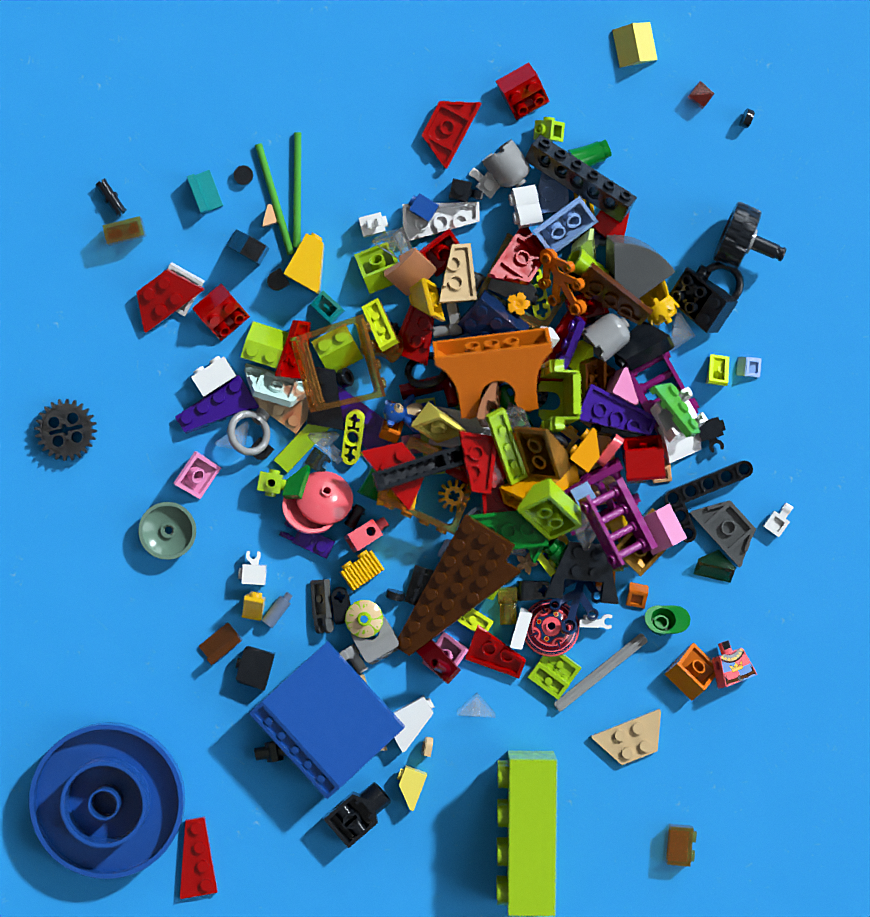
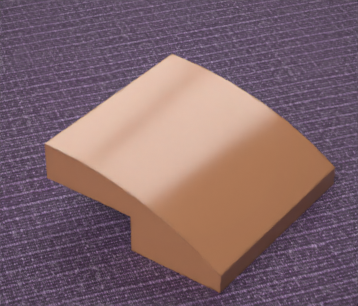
(409, 270)
(490, 401)

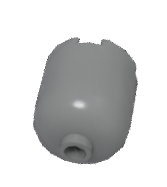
(508, 165)
(607, 335)

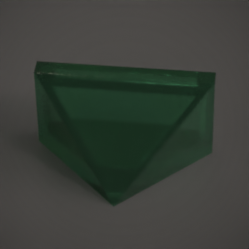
(715, 566)

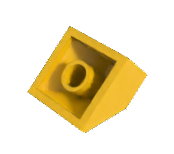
(425, 297)

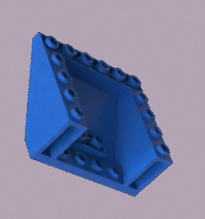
(327, 720)

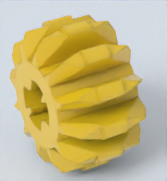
(447, 492)

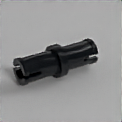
(111, 197)

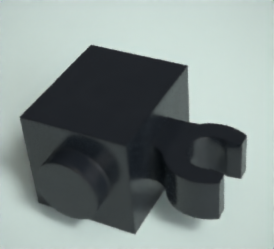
(462, 190)
(710, 430)

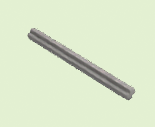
(600, 672)

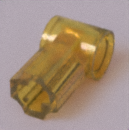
(507, 601)

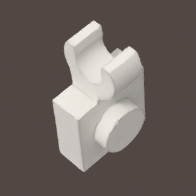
(486, 183)
(777, 521)
(584, 622)

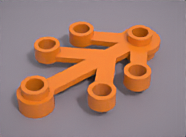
(550, 262)

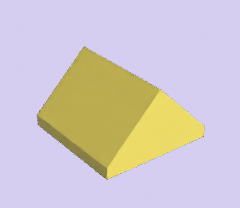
(634, 44)
(436, 424)

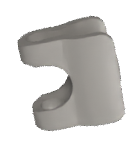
(380, 647)

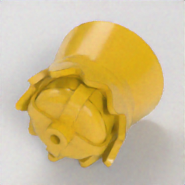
(661, 304)

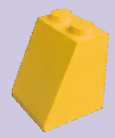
(307, 263)

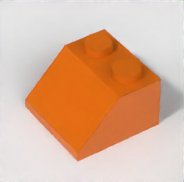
(692, 671)

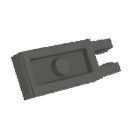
(321, 606)

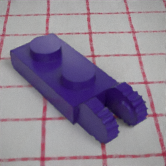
(570, 343)
(313, 542)

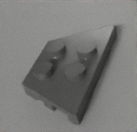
(727, 528)

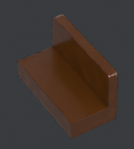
(220, 643)

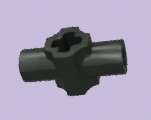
(270, 751)

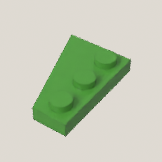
(672, 402)

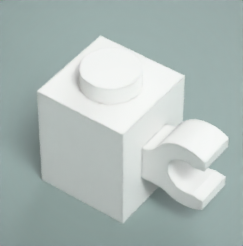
(373, 224)
(253, 572)

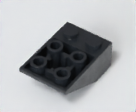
(702, 301)

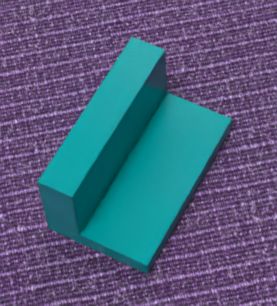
(205, 191)

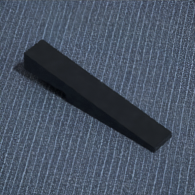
(418, 468)

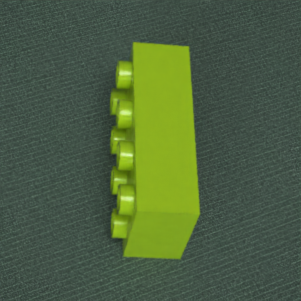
(531, 833)

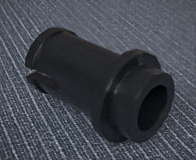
(354, 516)

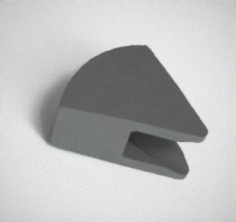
(635, 264)

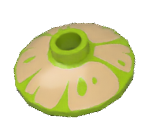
(374, 616)

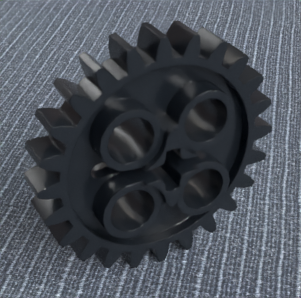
(62, 412)

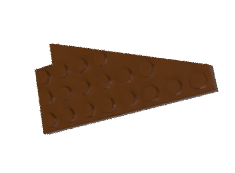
(464, 577)

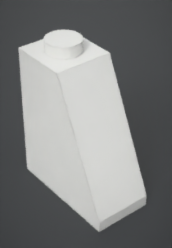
(414, 718)

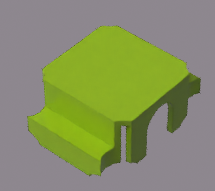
(568, 391)

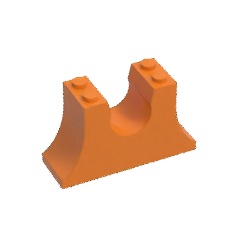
(494, 357)

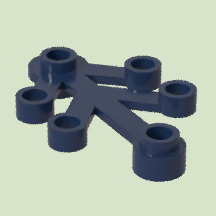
(577, 596)

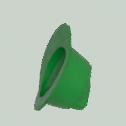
(667, 619)

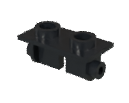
(417, 584)

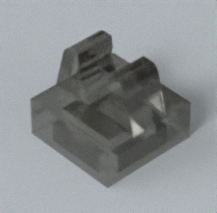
(316, 459)

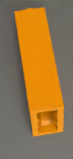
(514, 494)

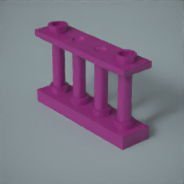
(641, 389)
(597, 477)
(633, 516)

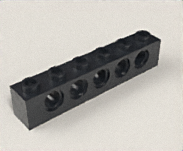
(580, 178)

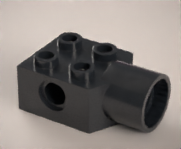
(357, 813)

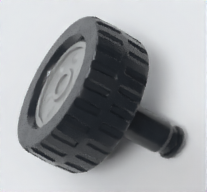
(741, 236)

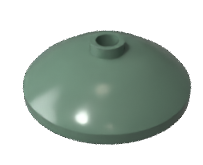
(153, 533)

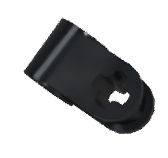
(530, 590)
(340, 607)

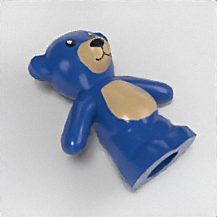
(395, 412)

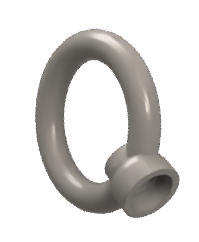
(260, 417)

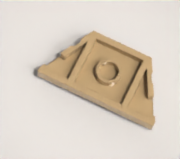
(632, 738)

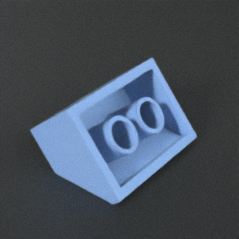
(565, 225)

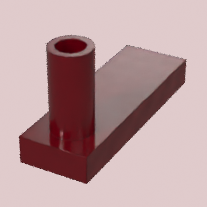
(447, 385)
(439, 661)

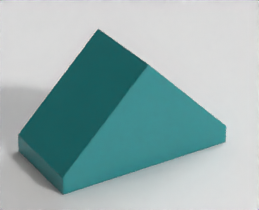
(327, 307)

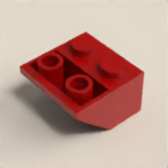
(522, 91)
(221, 312)
(643, 458)

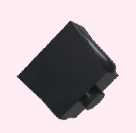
(254, 667)

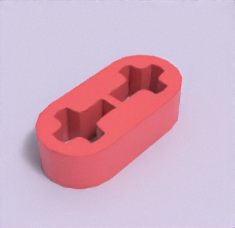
(610, 450)

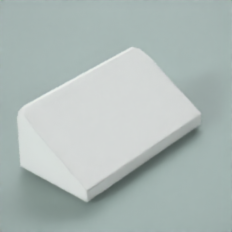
(521, 629)

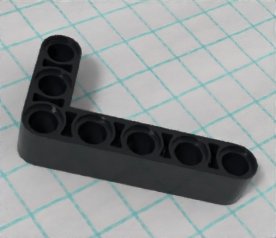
(697, 483)

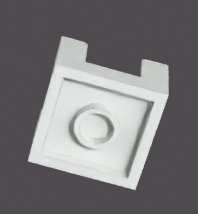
(665, 421)

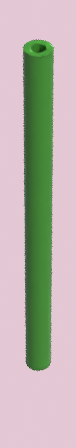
(297, 191)
(274, 199)

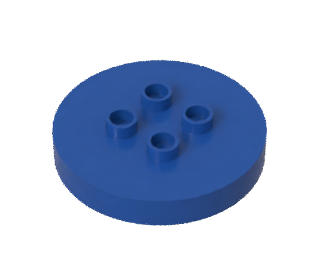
(107, 800)

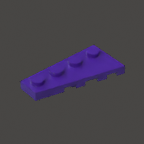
(217, 406)
(610, 411)
(372, 423)

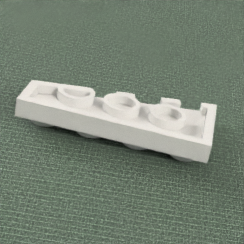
(446, 217)

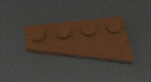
(613, 295)

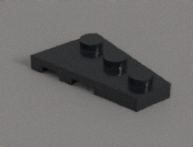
(329, 387)

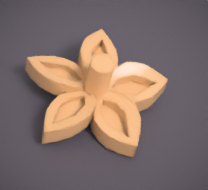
(525, 563)

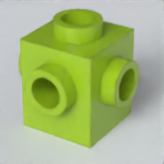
(549, 129)
(264, 482)

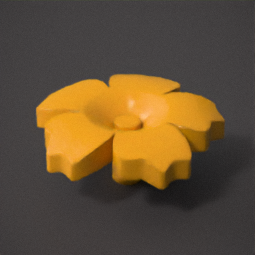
(518, 303)

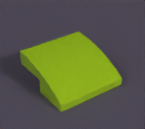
(554, 674)

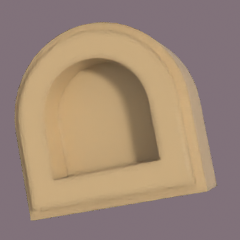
(427, 746)

